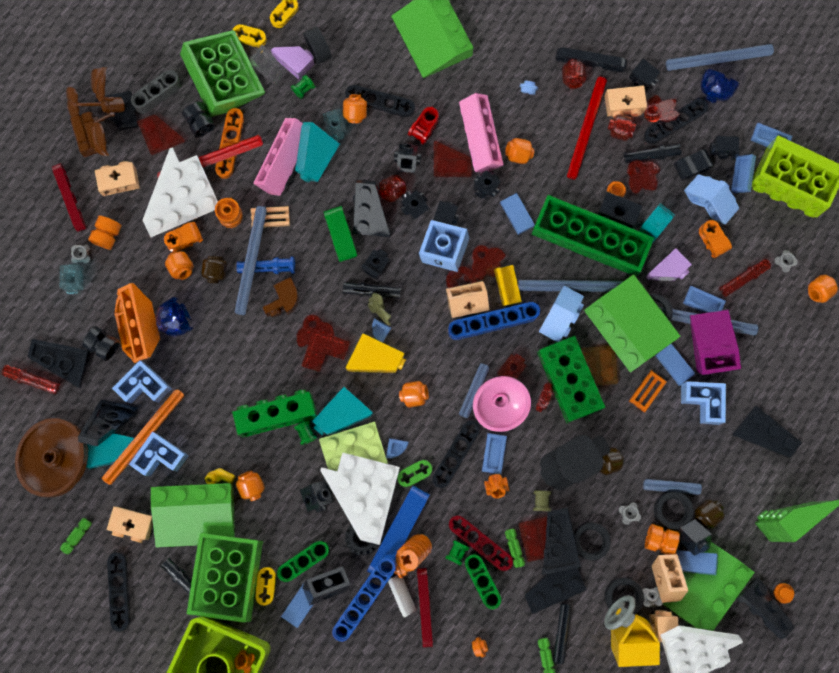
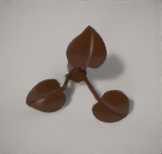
(108, 104)

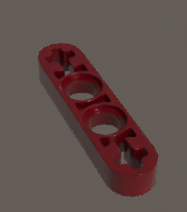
(68, 197)
(478, 545)
(424, 607)

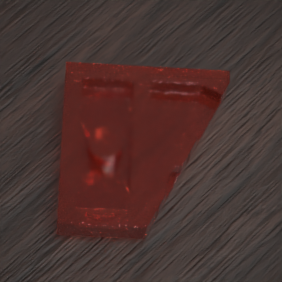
(158, 134)

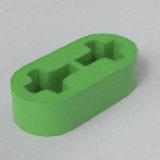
(411, 469)

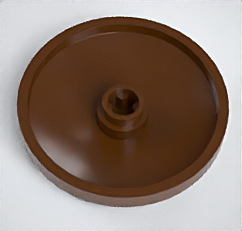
(51, 458)

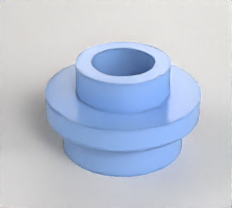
(528, 87)

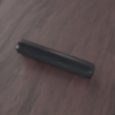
(562, 634)

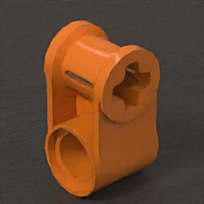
(184, 237)
(715, 239)

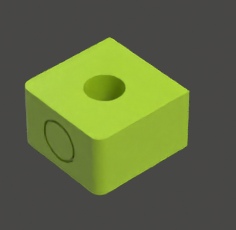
(212, 637)

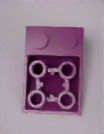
(714, 342)

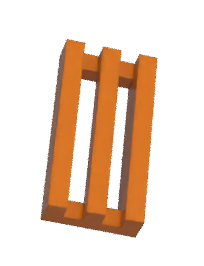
(656, 378)

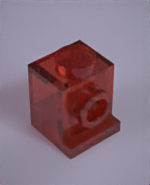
(505, 369)

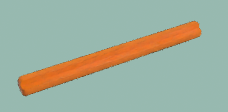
(153, 424)

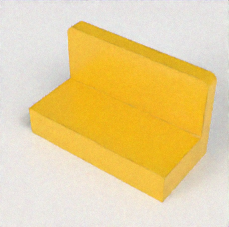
(507, 285)

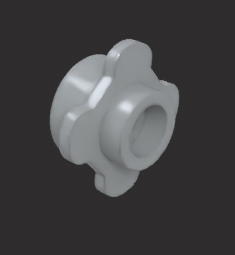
(76, 249)
(786, 255)
(635, 516)
(649, 602)

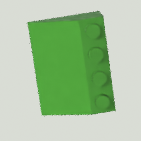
(432, 35)
(221, 72)
(632, 323)
(188, 510)
(793, 522)
(225, 577)
(711, 595)

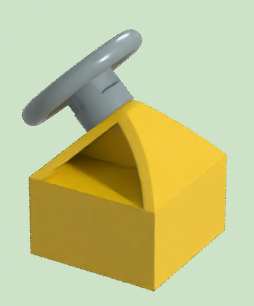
(631, 636)

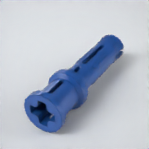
(276, 265)

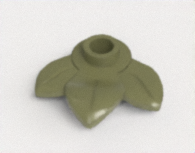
(376, 305)

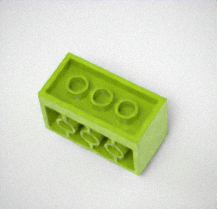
(797, 177)

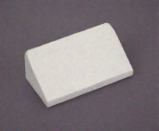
(402, 595)

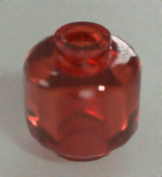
(574, 74)
(621, 127)
(392, 188)

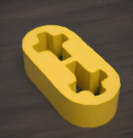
(287, 15)
(250, 31)
(261, 584)

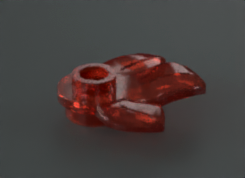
(660, 110)
(645, 178)
(486, 265)
(305, 332)

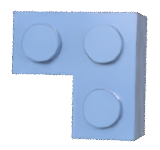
(713, 196)
(563, 312)
(141, 379)
(710, 398)
(157, 450)

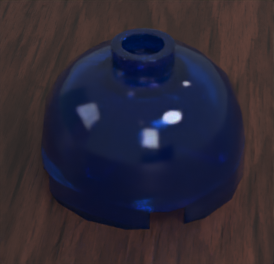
(717, 86)
(170, 316)

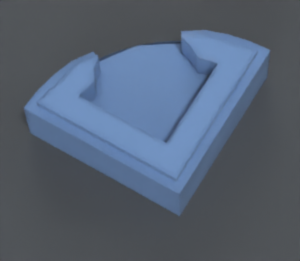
(380, 330)
(396, 448)

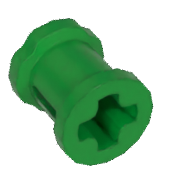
(303, 86)
(305, 432)
(457, 552)

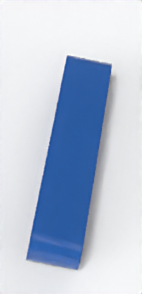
(501, 315)
(401, 526)
(360, 605)

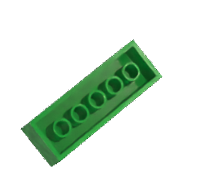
(592, 236)

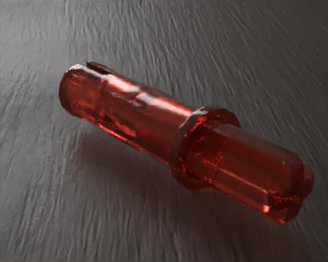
(745, 277)
(22, 376)

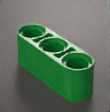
(340, 234)
(294, 564)
(490, 588)

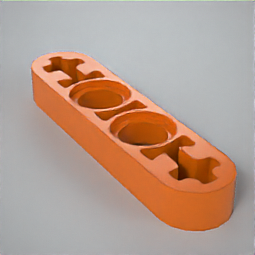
(227, 142)

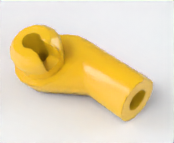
(218, 475)

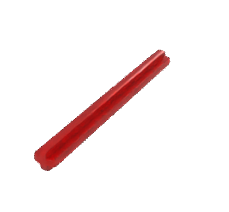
(586, 128)
(229, 151)

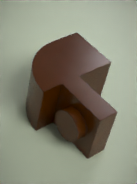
(288, 299)

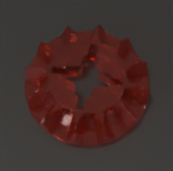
(469, 277)
(544, 397)

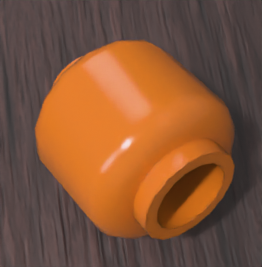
(354, 108)
(519, 150)
(179, 265)
(822, 288)
(414, 394)
(250, 485)

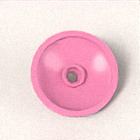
(502, 414)

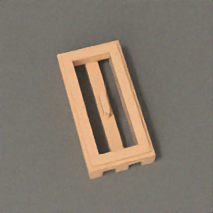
(274, 216)

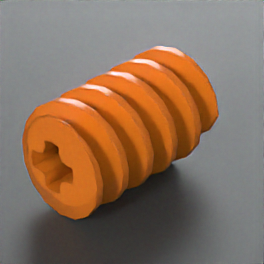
(413, 552)

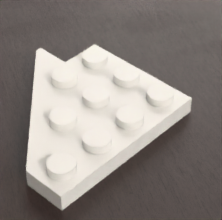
(179, 195)
(364, 493)
(697, 649)

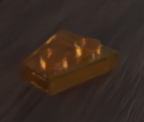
(601, 364)

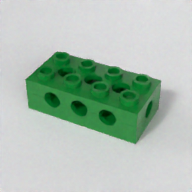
(578, 369)
(244, 415)

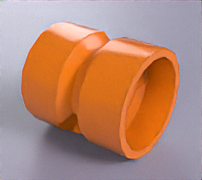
(228, 212)
(105, 232)
(665, 541)

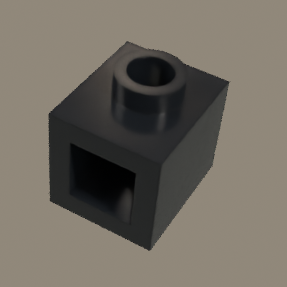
(645, 75)
(446, 213)
(695, 537)

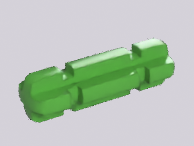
(75, 536)
(514, 547)
(546, 655)

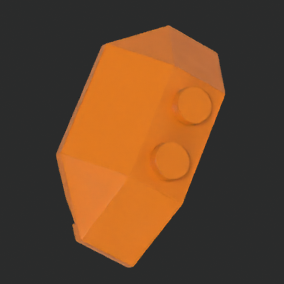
(136, 323)

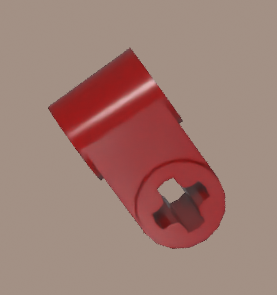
(422, 127)

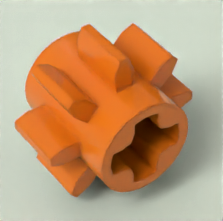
(496, 486)

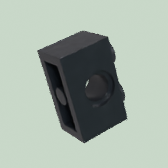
(628, 208)
(326, 585)

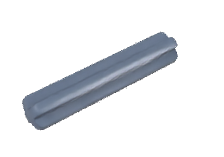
(477, 382)
(671, 486)

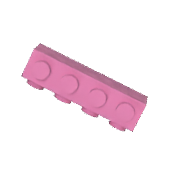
(481, 133)
(280, 158)

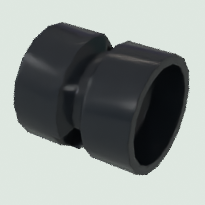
(198, 118)
(98, 341)

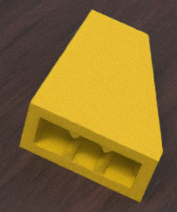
(375, 356)

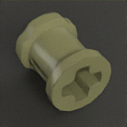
(541, 500)

